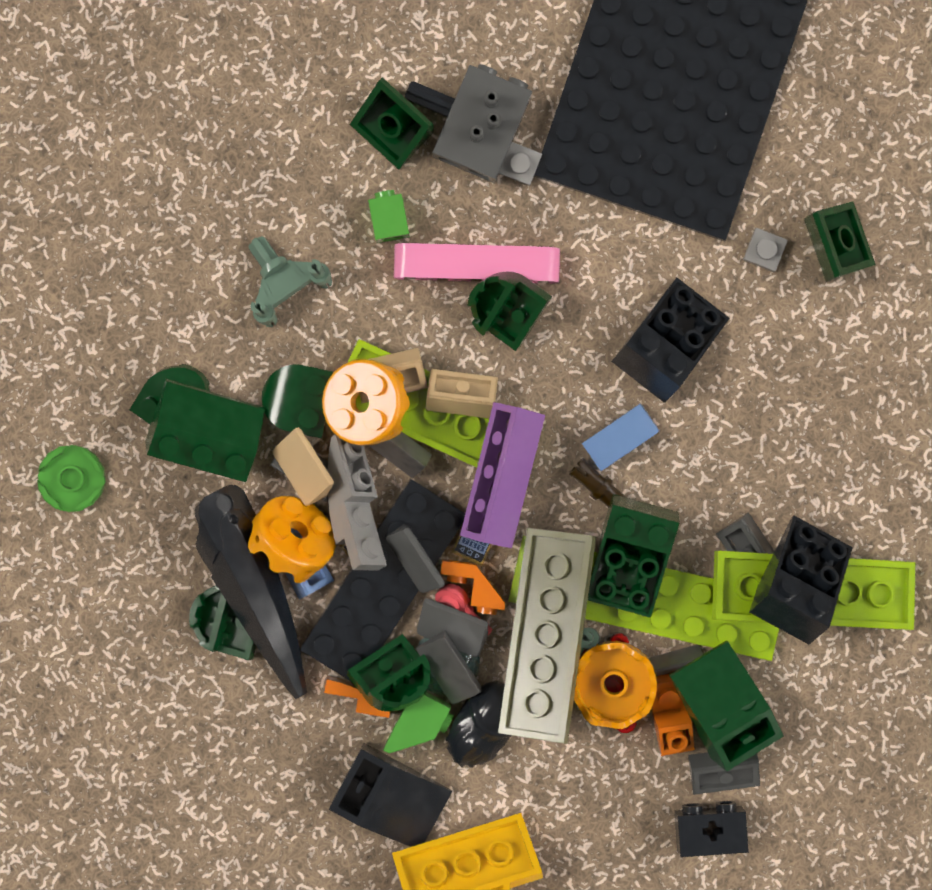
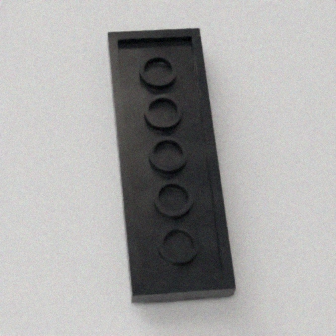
(374, 601)

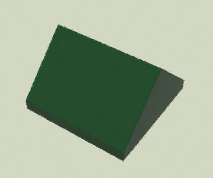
(392, 124)
(839, 240)

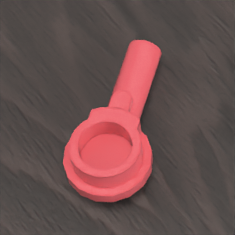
(457, 598)

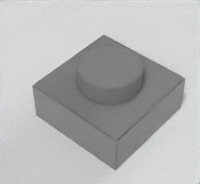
(520, 163)
(765, 249)

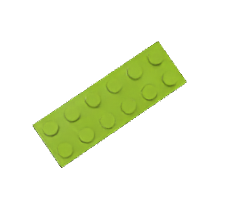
(449, 433)
(871, 594)

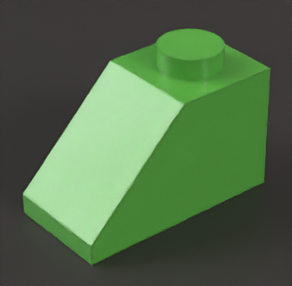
(419, 723)

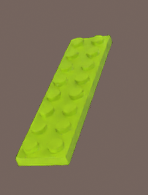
(681, 614)

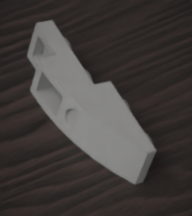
(350, 505)

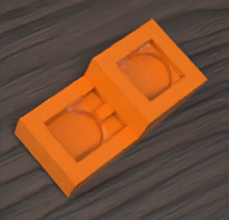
(346, 688)

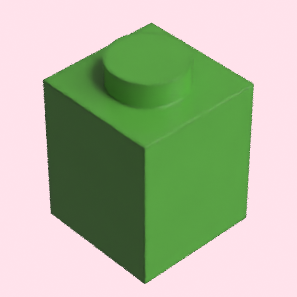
(388, 216)

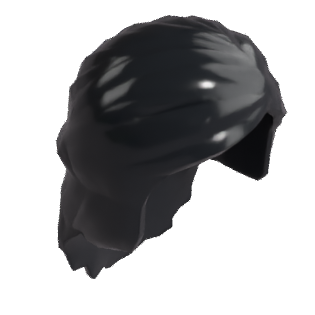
(475, 730)

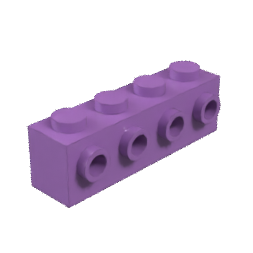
(502, 475)

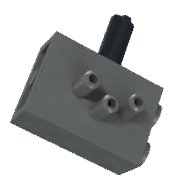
(478, 120)

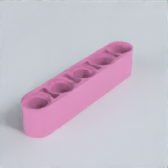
(474, 261)

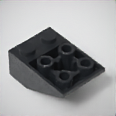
(670, 340)
(802, 581)
(389, 798)

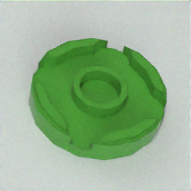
(80, 483)

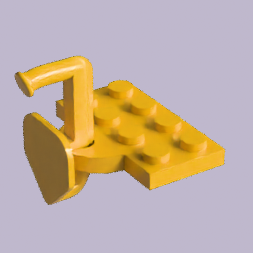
(478, 858)

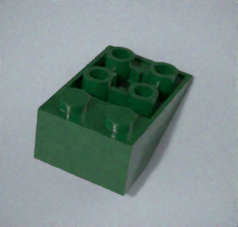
(632, 555)
(726, 706)

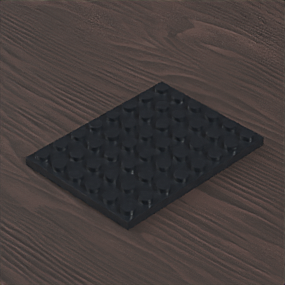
(670, 105)

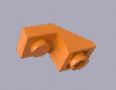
(483, 595)
(671, 719)

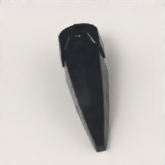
(248, 582)

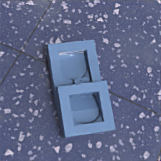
(620, 437)

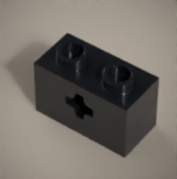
(726, 839)

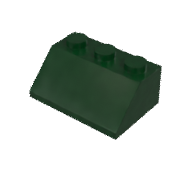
(205, 431)

